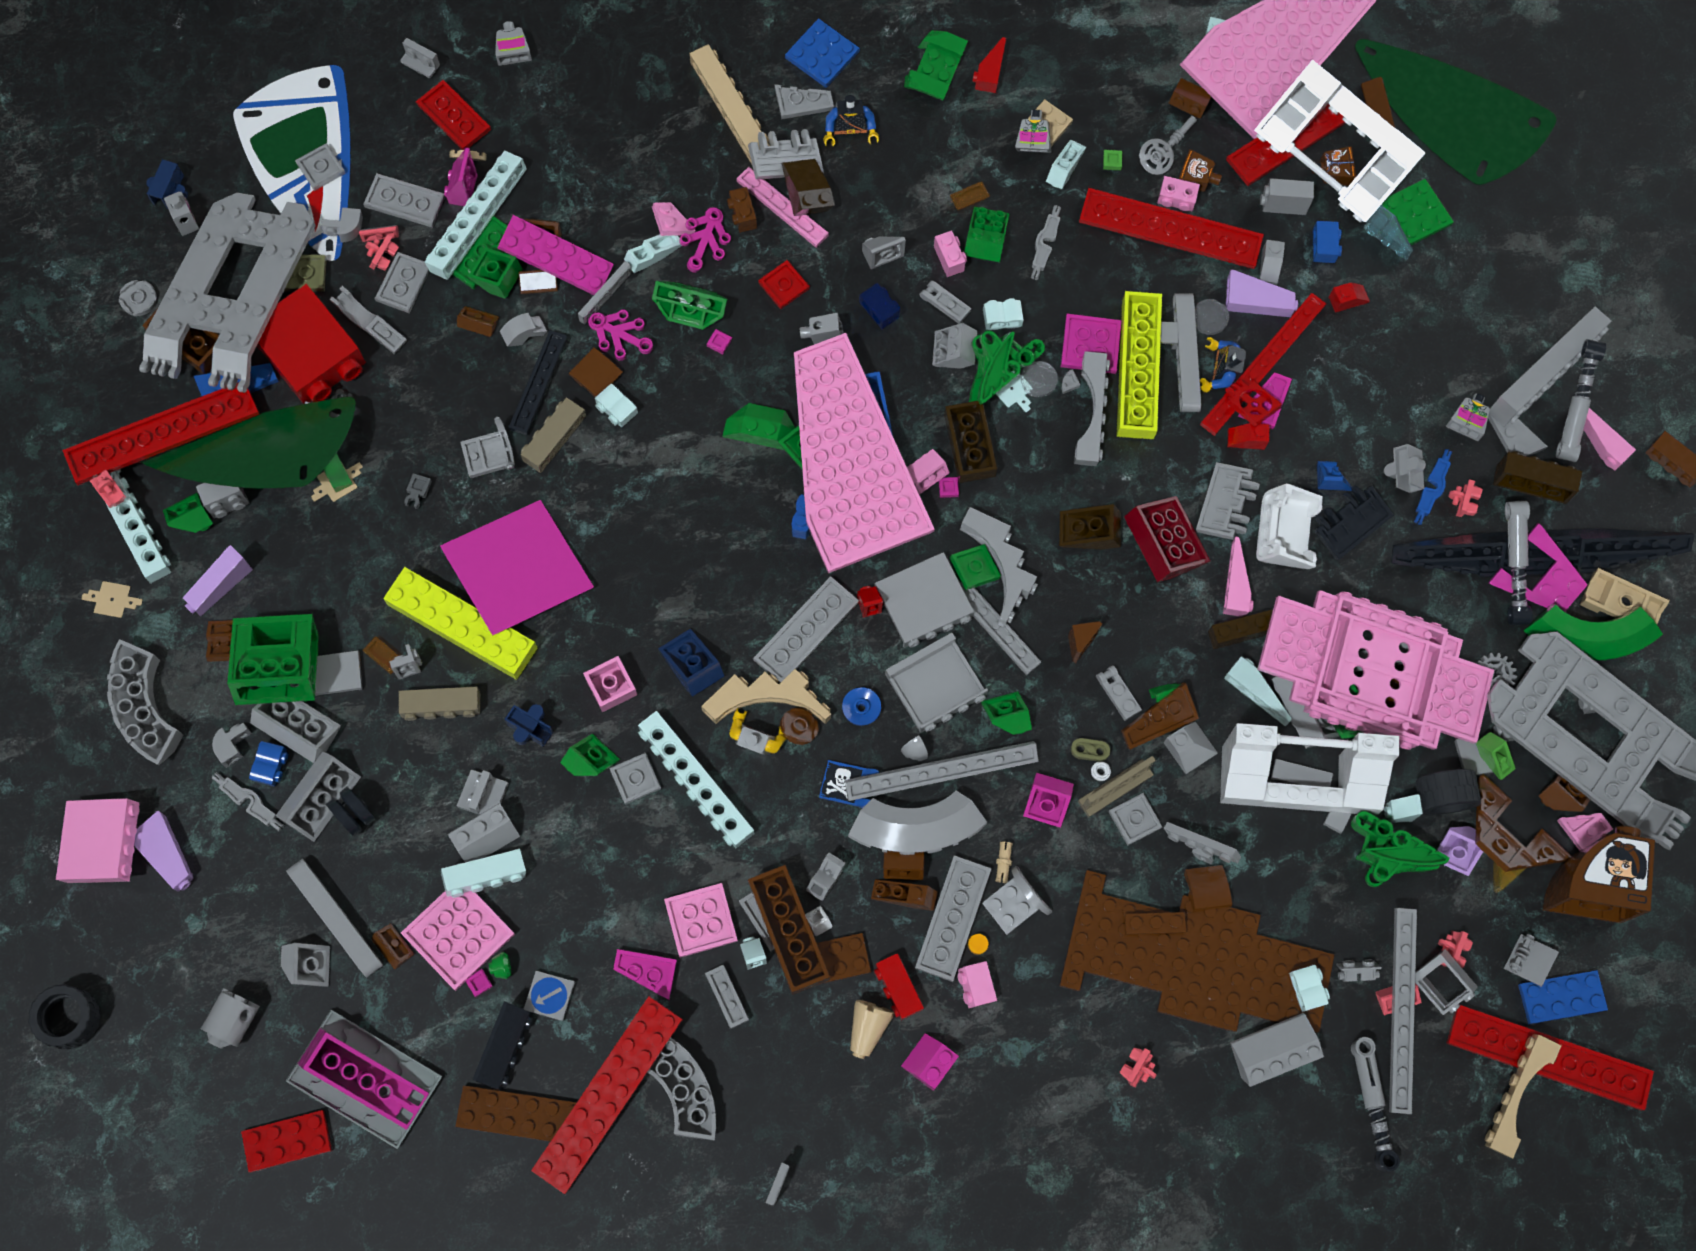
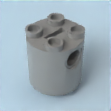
(228, 1019)

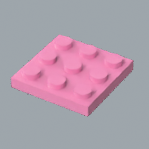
(700, 920)

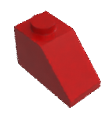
(1348, 296)
(1249, 436)
(869, 601)

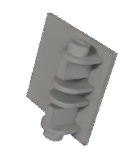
(1531, 960)

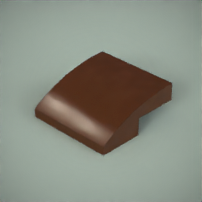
(595, 372)
(218, 640)
(1208, 888)

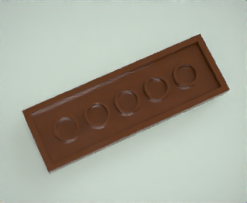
(511, 1113)

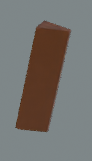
(1376, 99)

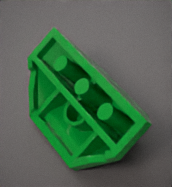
(688, 304)
(758, 425)

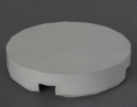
(137, 298)

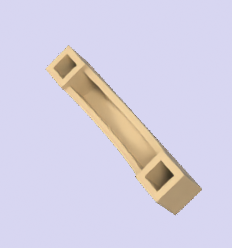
(1503, 1134)

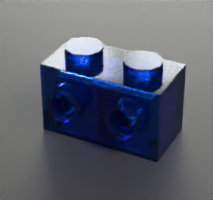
(879, 305)

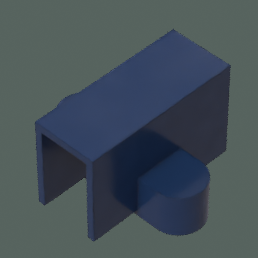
(165, 182)
(528, 725)

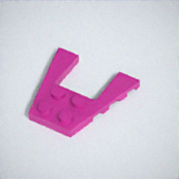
(1557, 586)

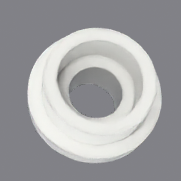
(1100, 765)

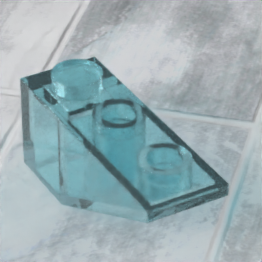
(1388, 230)

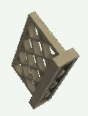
(1117, 787)

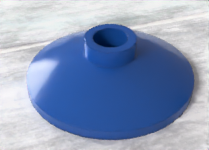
(863, 697)

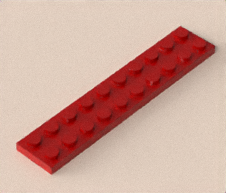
(1171, 228)
(159, 433)
(1573, 1065)
(606, 1095)

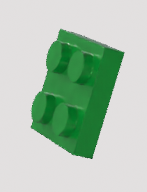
(975, 567)

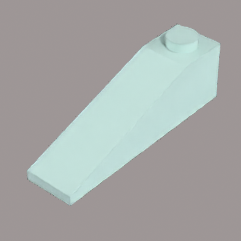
(1252, 684)

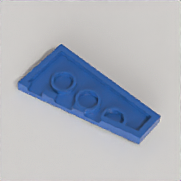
(260, 377)

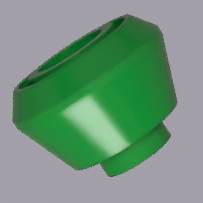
(500, 966)

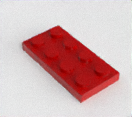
(453, 115)
(286, 1141)

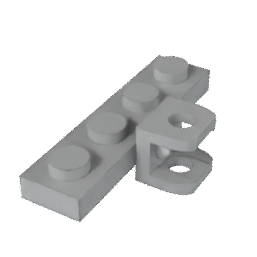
(1202, 846)

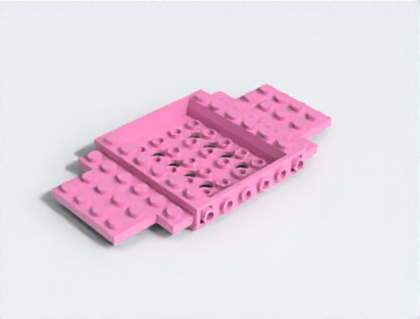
(1319, 654)

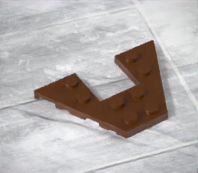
(1501, 844)

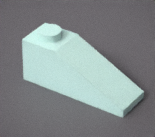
(1065, 164)

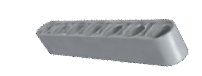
(1187, 353)
(334, 918)

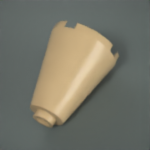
(868, 1027)

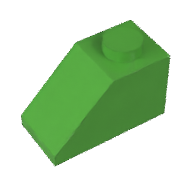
(1496, 755)

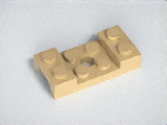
(1606, 593)

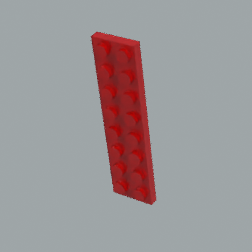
(1258, 159)

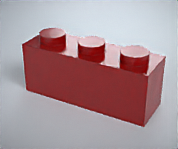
(898, 987)

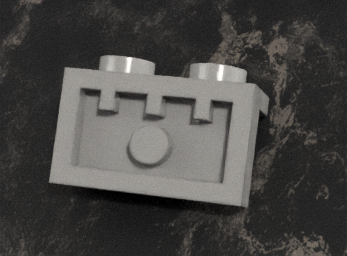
(419, 58)
(408, 665)

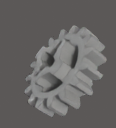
(1503, 668)

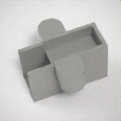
(1407, 468)

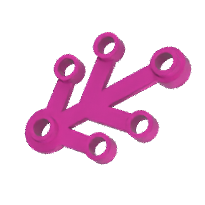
(706, 237)
(619, 332)

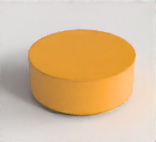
(978, 944)

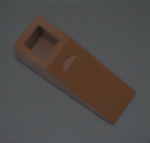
(905, 894)

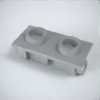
(1366, 969)

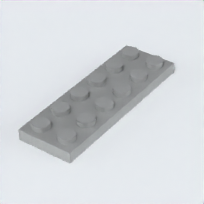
(806, 629)
(953, 918)

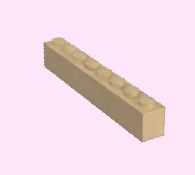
(726, 97)

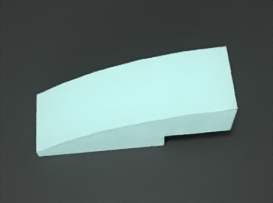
(651, 251)

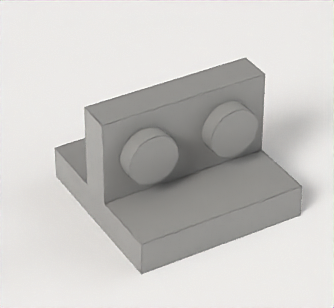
(481, 792)

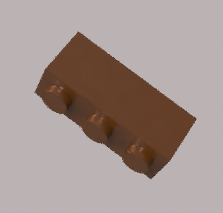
(1674, 458)

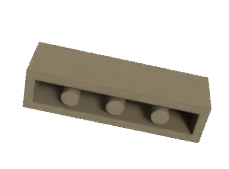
(553, 434)
(439, 702)

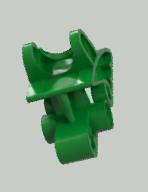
(996, 362)
(1387, 860)

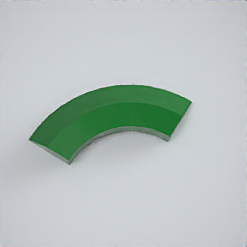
(1600, 639)

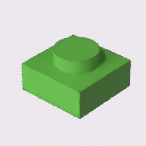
(1112, 160)

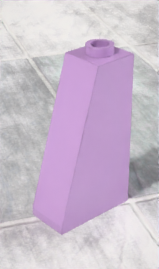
(1257, 296)
(217, 581)
(160, 848)

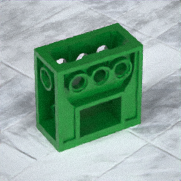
(273, 654)

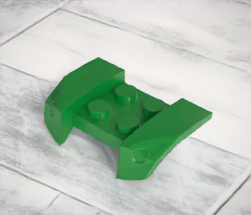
(937, 64)

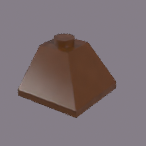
(1563, 796)

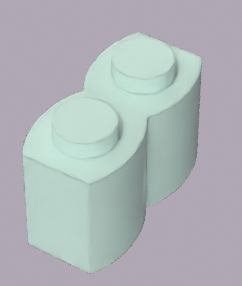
(1003, 314)
(615, 405)
(1309, 988)

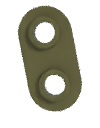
(1090, 748)

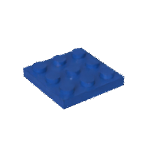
(822, 53)

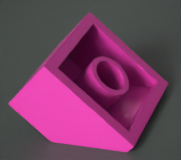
(1048, 800)
(929, 1061)

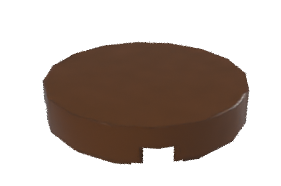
(799, 726)

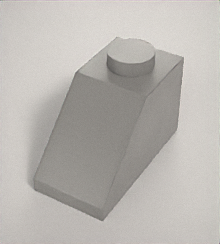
(1271, 261)

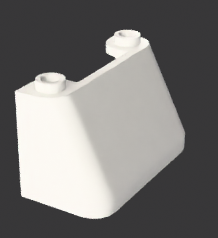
(1286, 527)

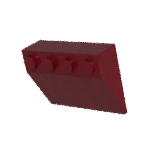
(1166, 538)

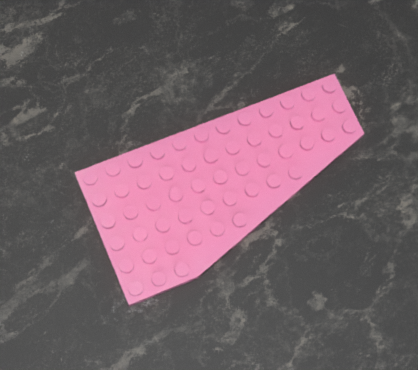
(1264, 50)
(851, 467)

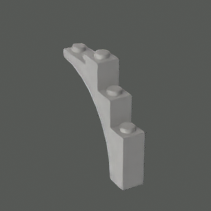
(1009, 560)

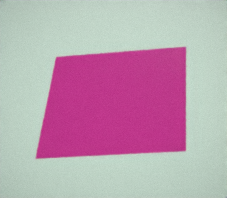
(516, 567)

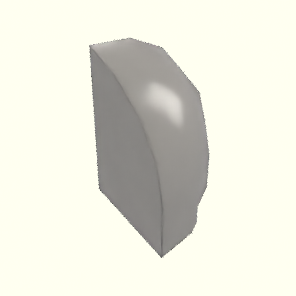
(915, 749)

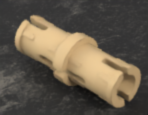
(1004, 862)

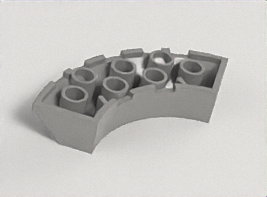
(134, 704)
(917, 828)
(687, 1091)

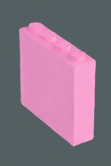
(97, 841)

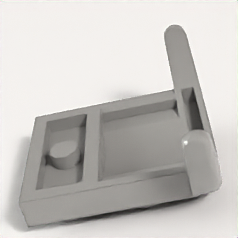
(488, 452)
(1015, 902)

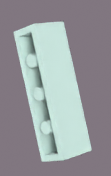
(483, 873)

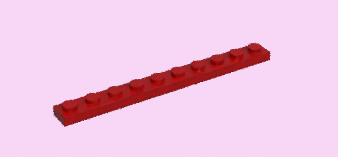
(1267, 359)

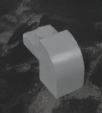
(347, 227)
(521, 327)
(224, 744)
(825, 877)

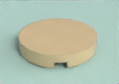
(475, 155)

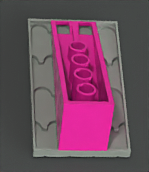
(363, 1079)

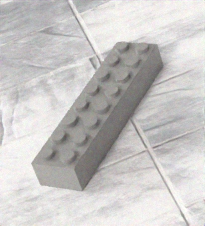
(1549, 368)

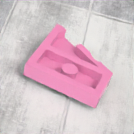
(670, 220)
(1585, 828)

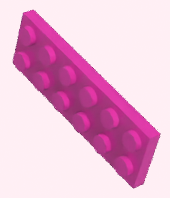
(555, 255)

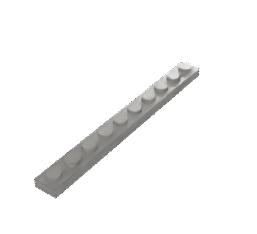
(941, 771)
(1403, 1011)

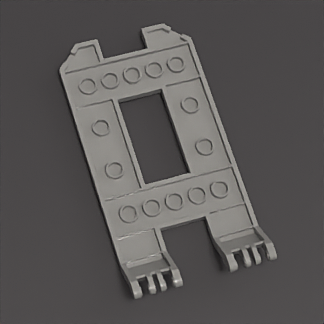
(239, 320)
(1646, 739)

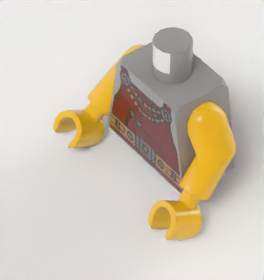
(753, 738)

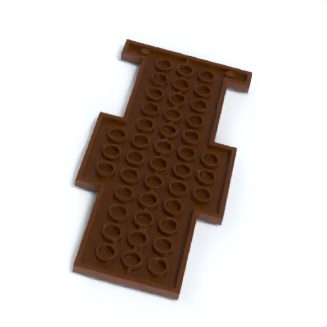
(1202, 973)

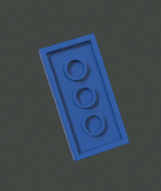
(1563, 997)

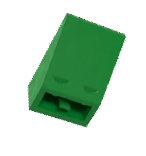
(986, 234)

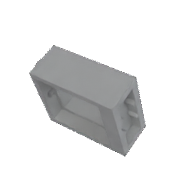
(1433, 994)

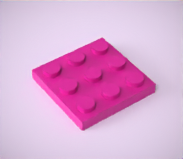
(1090, 335)

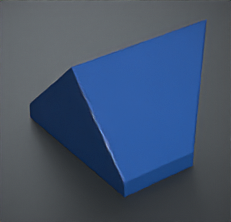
(1330, 477)

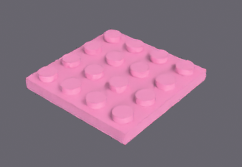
(457, 936)

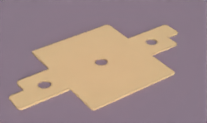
(327, 488)
(115, 607)

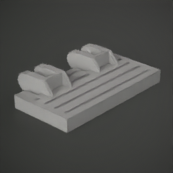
(769, 159)
(1223, 499)

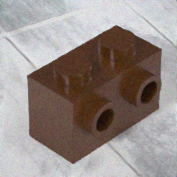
(1190, 98)
(743, 210)
(903, 866)

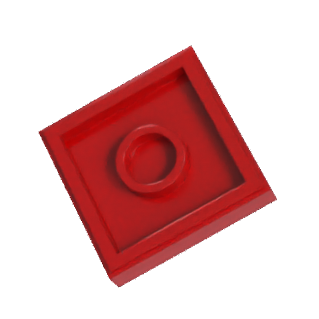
(783, 284)

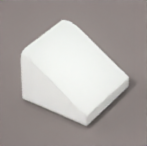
(818, 921)

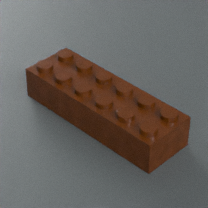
(788, 930)

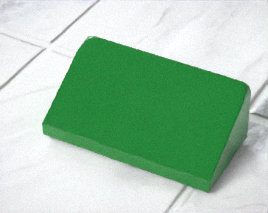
(337, 474)

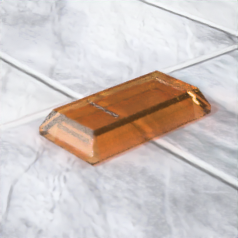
(969, 195)
(380, 653)

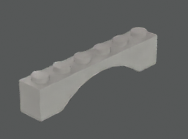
(1093, 371)

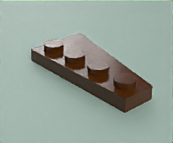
(1165, 716)

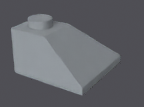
(883, 250)
(1190, 747)
(306, 964)

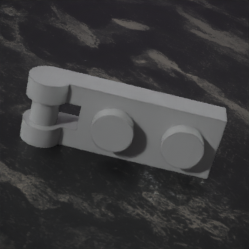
(945, 302)
(1119, 693)

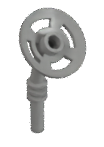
(1165, 151)

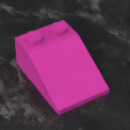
(461, 179)

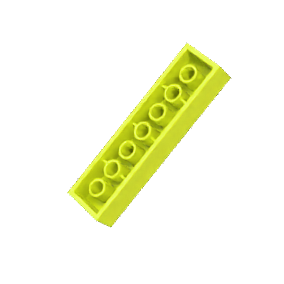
(1139, 365)
(459, 623)

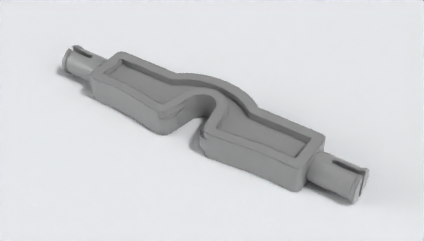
(1047, 234)
(256, 805)

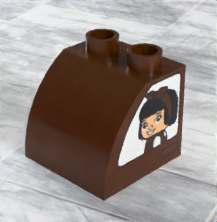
(1605, 879)

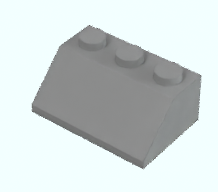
(483, 834)

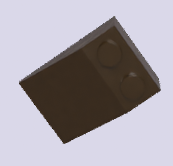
(807, 187)
(1091, 528)

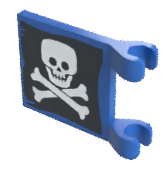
(833, 784)

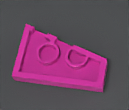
(1277, 387)
(647, 970)

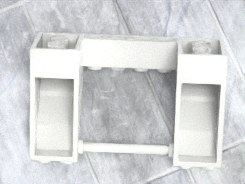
(1305, 101)
(1362, 777)

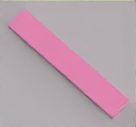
(782, 207)

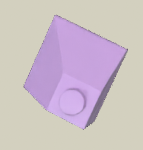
(1461, 849)

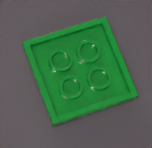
(1418, 211)

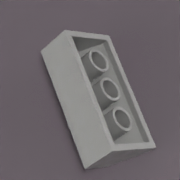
(1304, 724)
(296, 727)
(306, 806)
(1276, 1049)

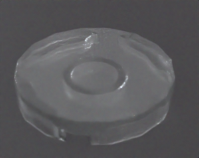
(1211, 316)
(1039, 379)

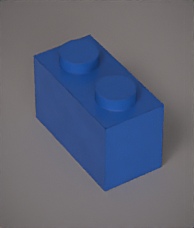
(1326, 242)

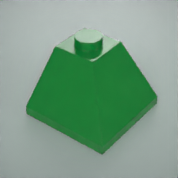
(188, 515)
(1008, 713)
(589, 757)

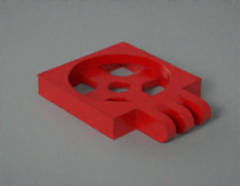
(1240, 390)

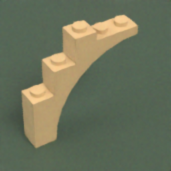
(765, 689)

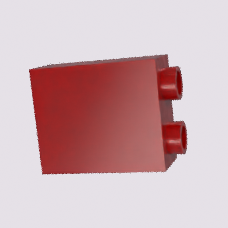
(309, 346)

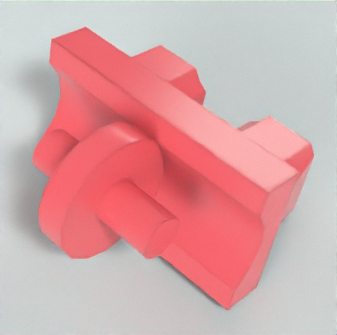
(387, 246)
(108, 489)
(1469, 491)
(1455, 944)
(1142, 1067)

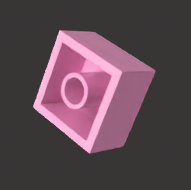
(610, 684)

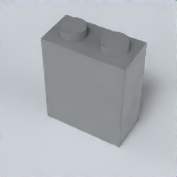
(1287, 196)

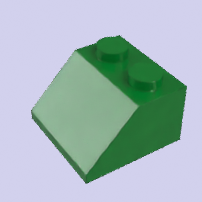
(496, 272)

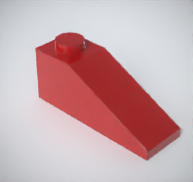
(989, 69)

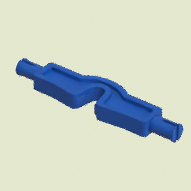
(1436, 478)

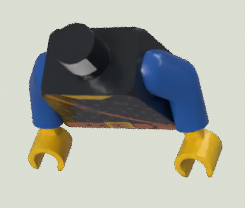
(850, 118)
(1228, 364)

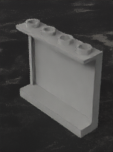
(925, 600)
(935, 683)

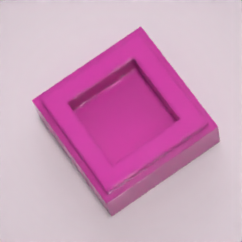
(719, 341)
(948, 487)
(479, 983)

